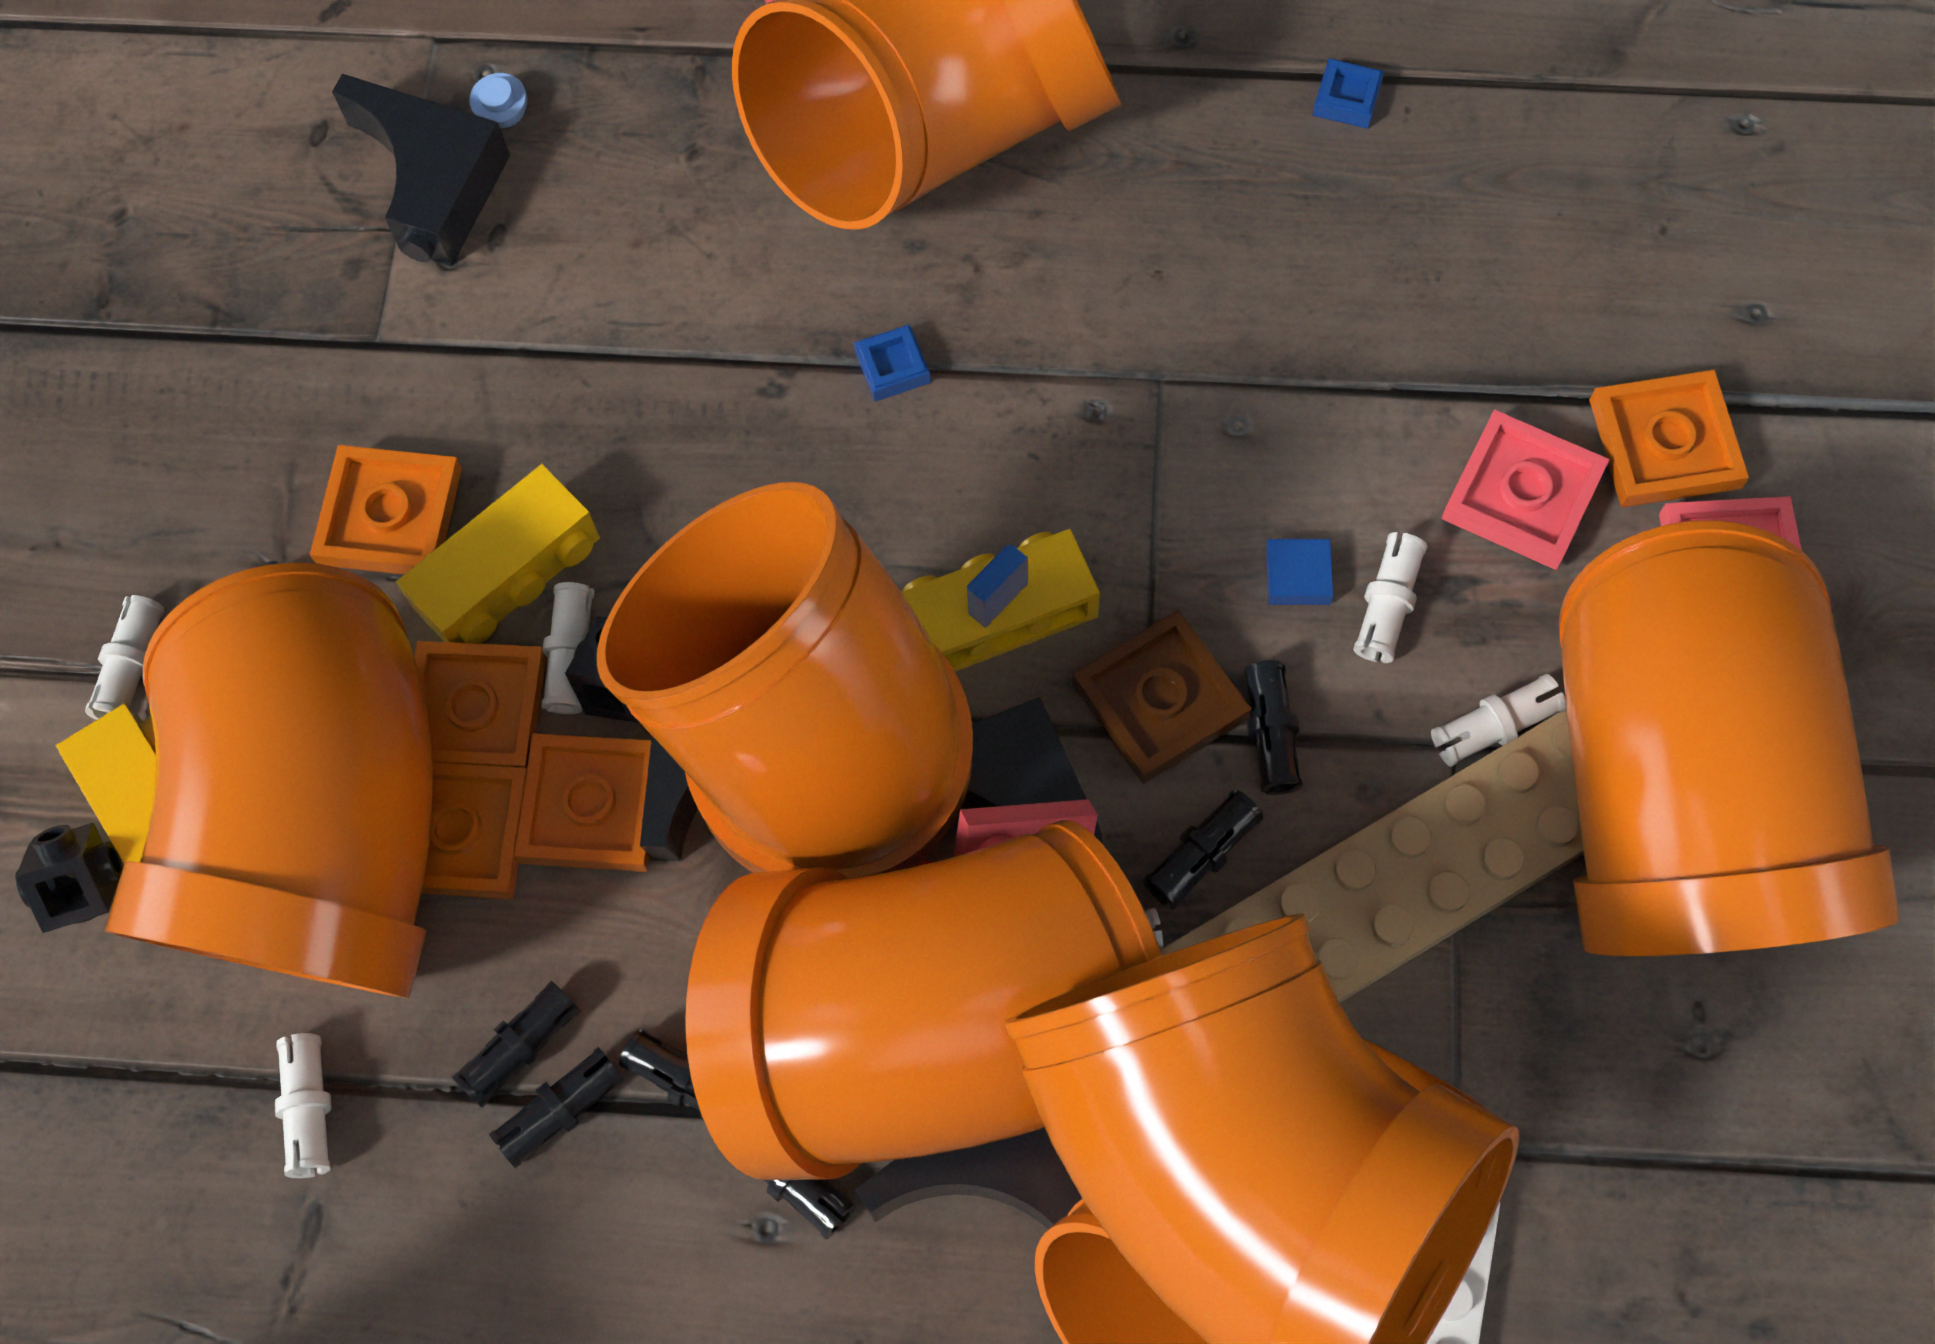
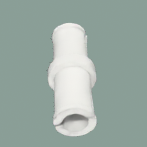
(1390, 597)
(568, 629)
(124, 655)
(1498, 719)
(303, 1106)

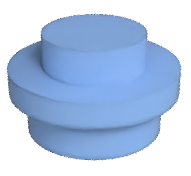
(499, 98)

